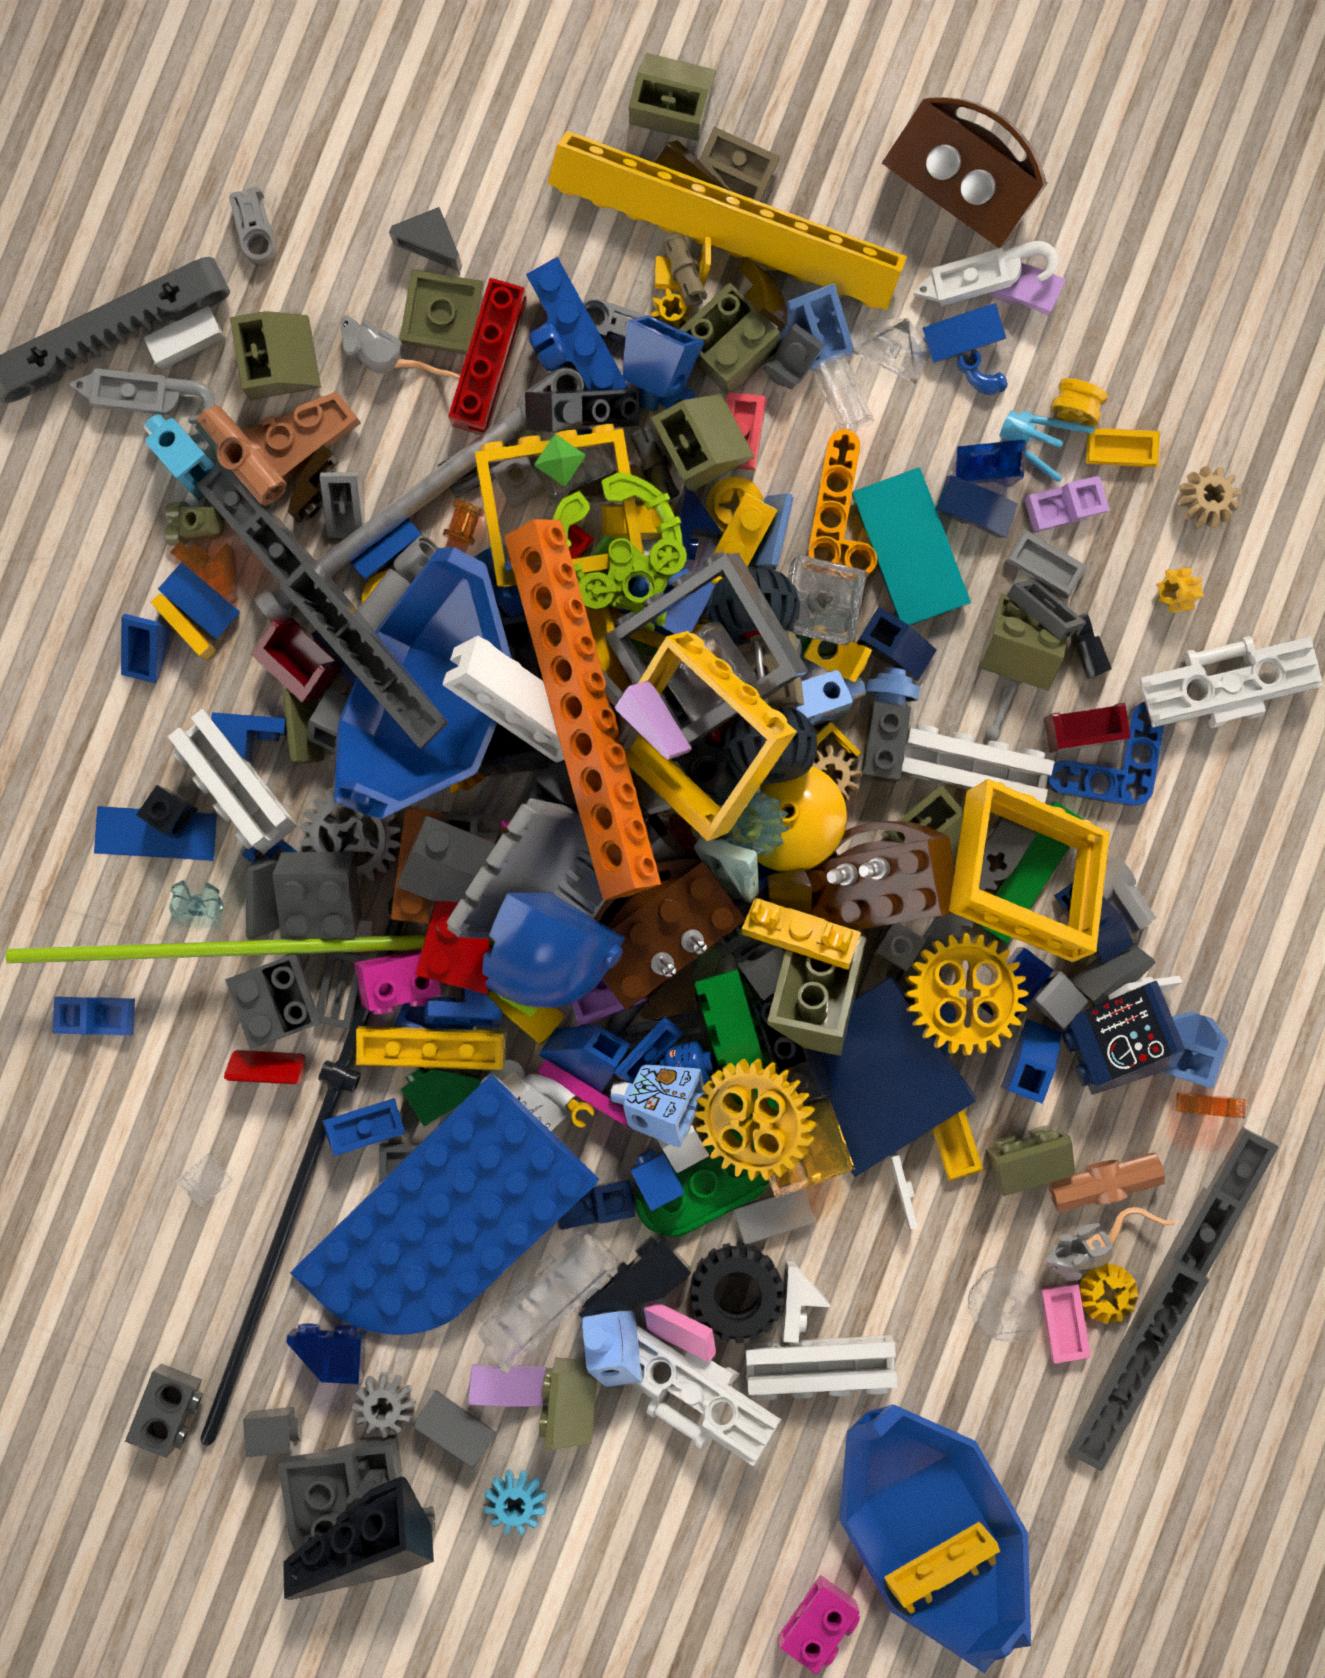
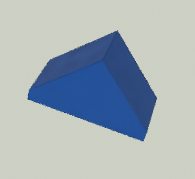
(143, 647)

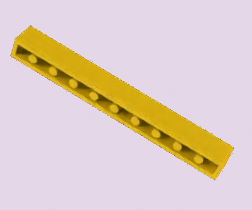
(730, 220)

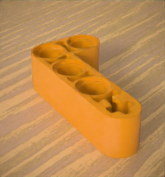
(838, 504)

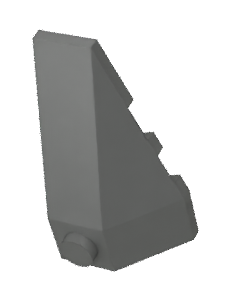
(443, 861)

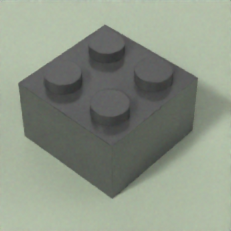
(317, 895)

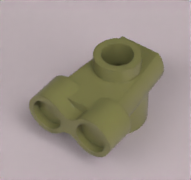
(192, 522)

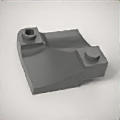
(333, 1481)

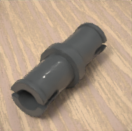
(653, 462)

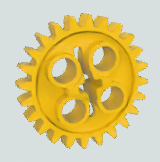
(1000, 994)
(786, 1124)

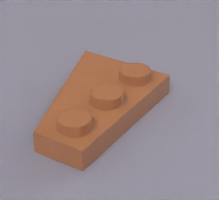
(297, 436)

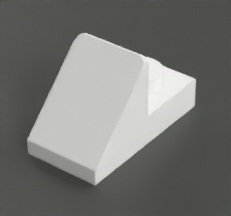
(798, 1292)

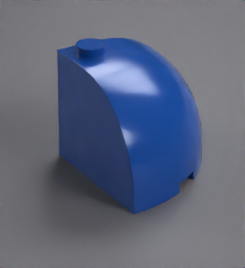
(547, 951)

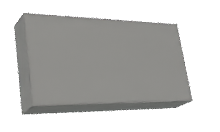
(1045, 564)
(773, 1216)

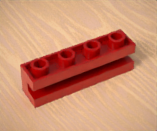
(488, 356)

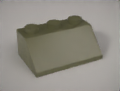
(815, 1000)

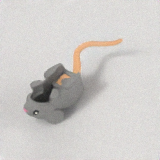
(378, 350)
(1090, 1246)

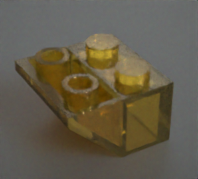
(825, 1156)

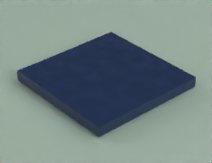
(890, 1078)

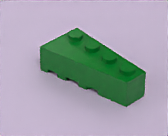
(730, 1022)

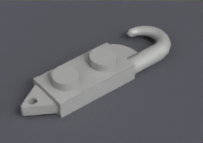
(139, 391)

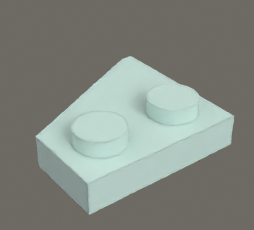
(732, 866)

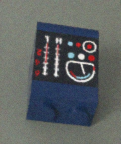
(1124, 1039)

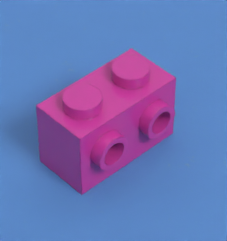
(393, 982)
(819, 1625)

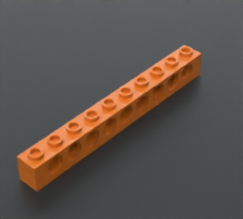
(581, 709)

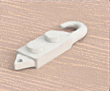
(983, 273)

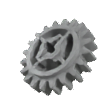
(365, 839)

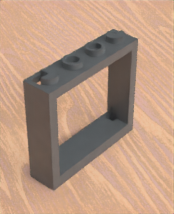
(758, 609)

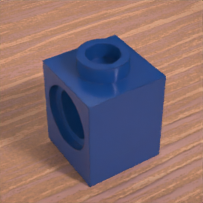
(656, 1178)

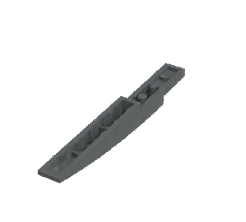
(325, 606)
(1171, 1298)

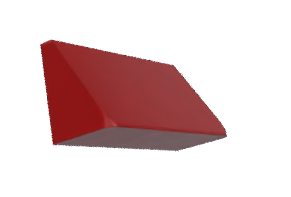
(266, 1067)

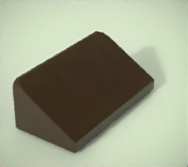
(791, 890)

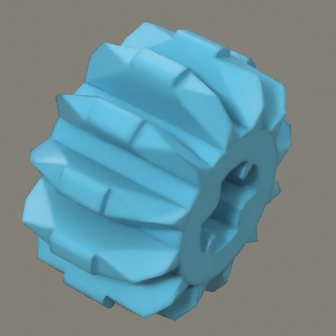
(514, 1489)

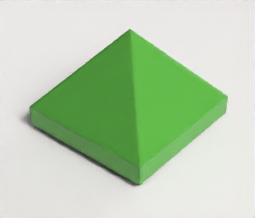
(559, 460)

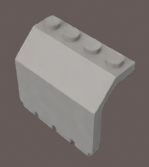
(539, 854)

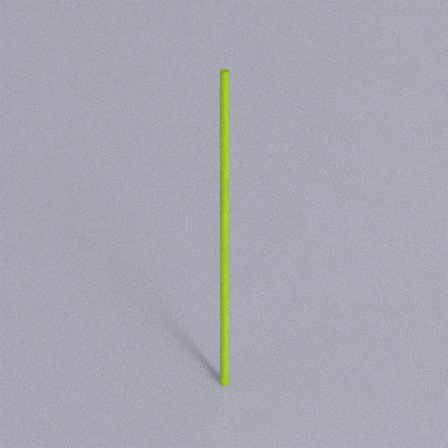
(215, 949)

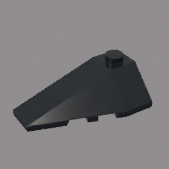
(372, 1542)

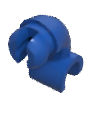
(981, 382)

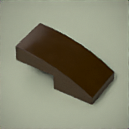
(764, 293)

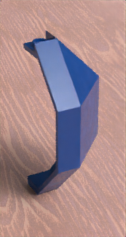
(375, 758)
(915, 1488)

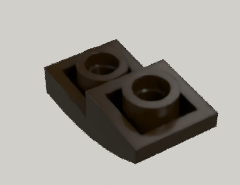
(305, 497)

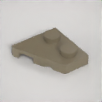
(739, 164)

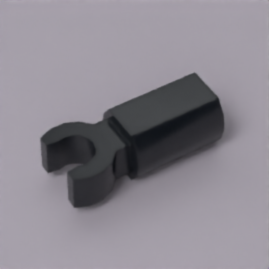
(1091, 650)

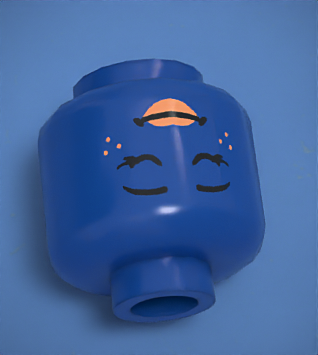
(691, 1055)

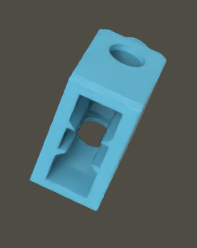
(178, 452)

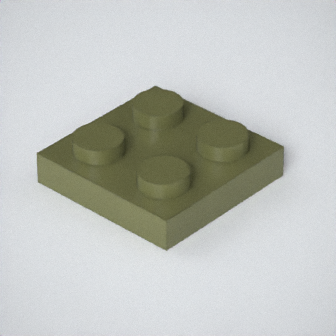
(441, 311)

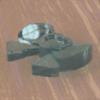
(205, 904)

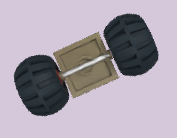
(741, 739)

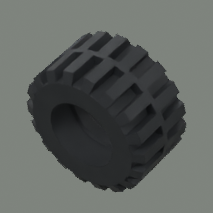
(743, 1323)

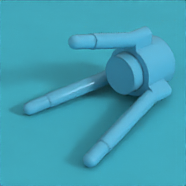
(1021, 427)

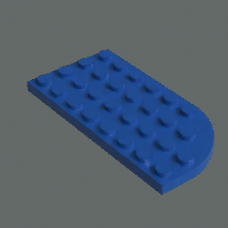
(447, 1218)

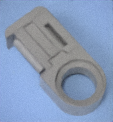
(252, 223)
(615, 319)

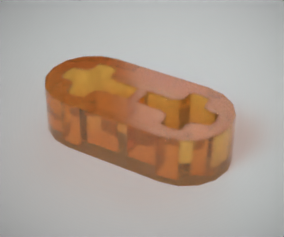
(1211, 1105)

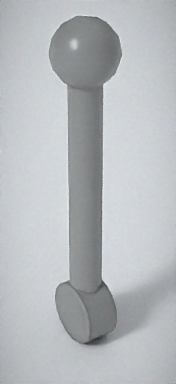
(993, 732)

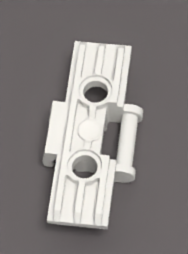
(1232, 692)
(706, 1389)

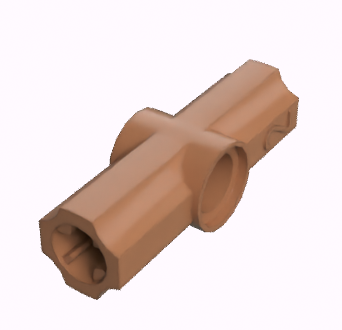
(253, 467)
(1107, 1182)

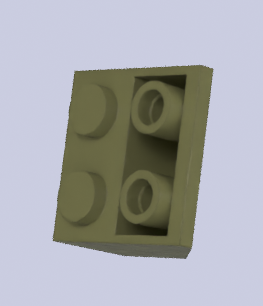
(671, 96)
(734, 338)
(274, 353)
(702, 439)
(1021, 647)
(935, 811)
(1031, 1160)
(571, 1404)

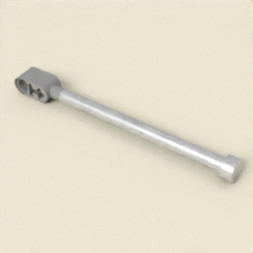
(276, 604)

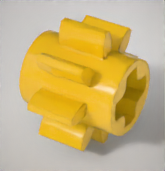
(668, 303)
(1180, 590)

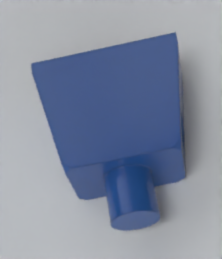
(658, 359)

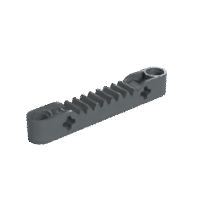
(195, 287)
(1009, 843)

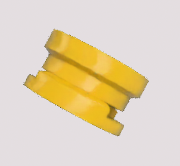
(1079, 401)

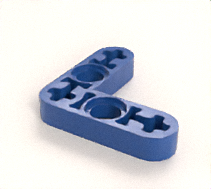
(1117, 778)

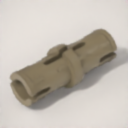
(685, 270)

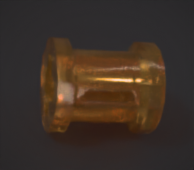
(463, 522)

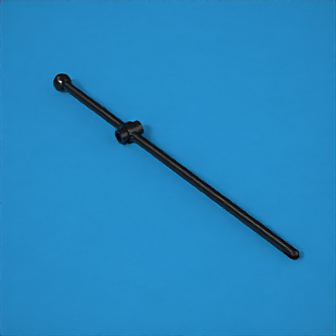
(338, 1077)

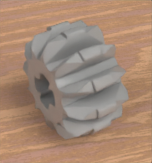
(370, 1397)

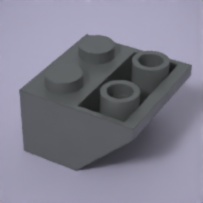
(273, 1001)

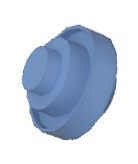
(893, 687)

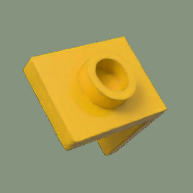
(662, 267)
(848, 660)
(836, 734)

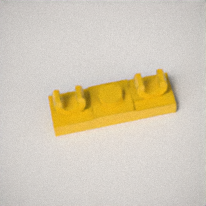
(801, 933)
(942, 1565)

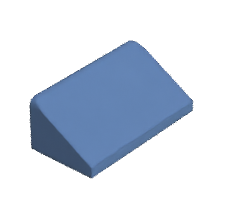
(770, 547)

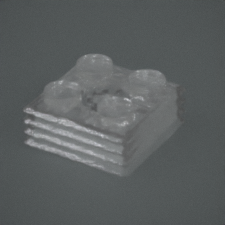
(842, 588)
(695, 694)

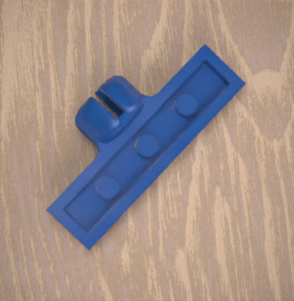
(570, 331)

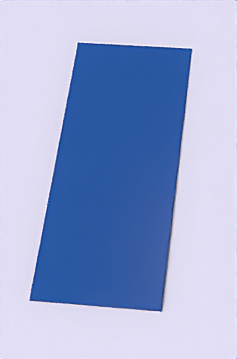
(124, 833)

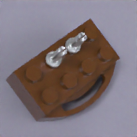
(667, 927)

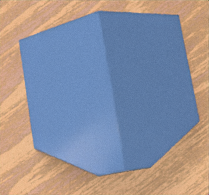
(823, 318)
(1204, 1049)

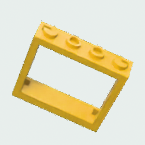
(534, 446)
(670, 780)
(968, 901)

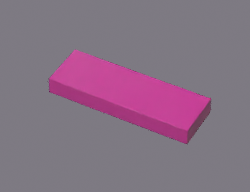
(585, 1092)

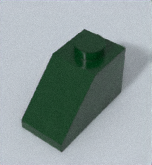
(437, 1091)

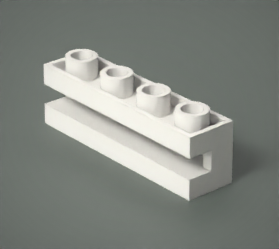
(504, 693)
(965, 764)
(233, 783)
(820, 1366)

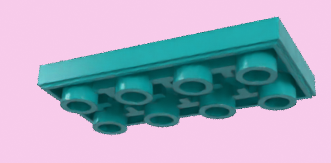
(911, 547)

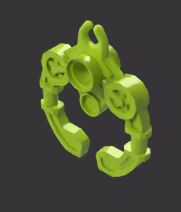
(625, 560)

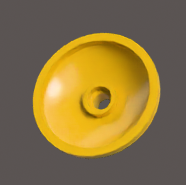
(814, 828)

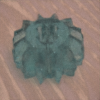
(759, 825)

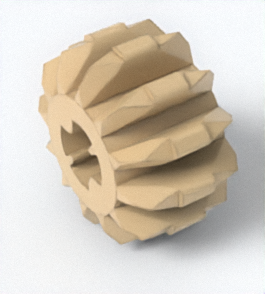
(1202, 484)
(839, 766)

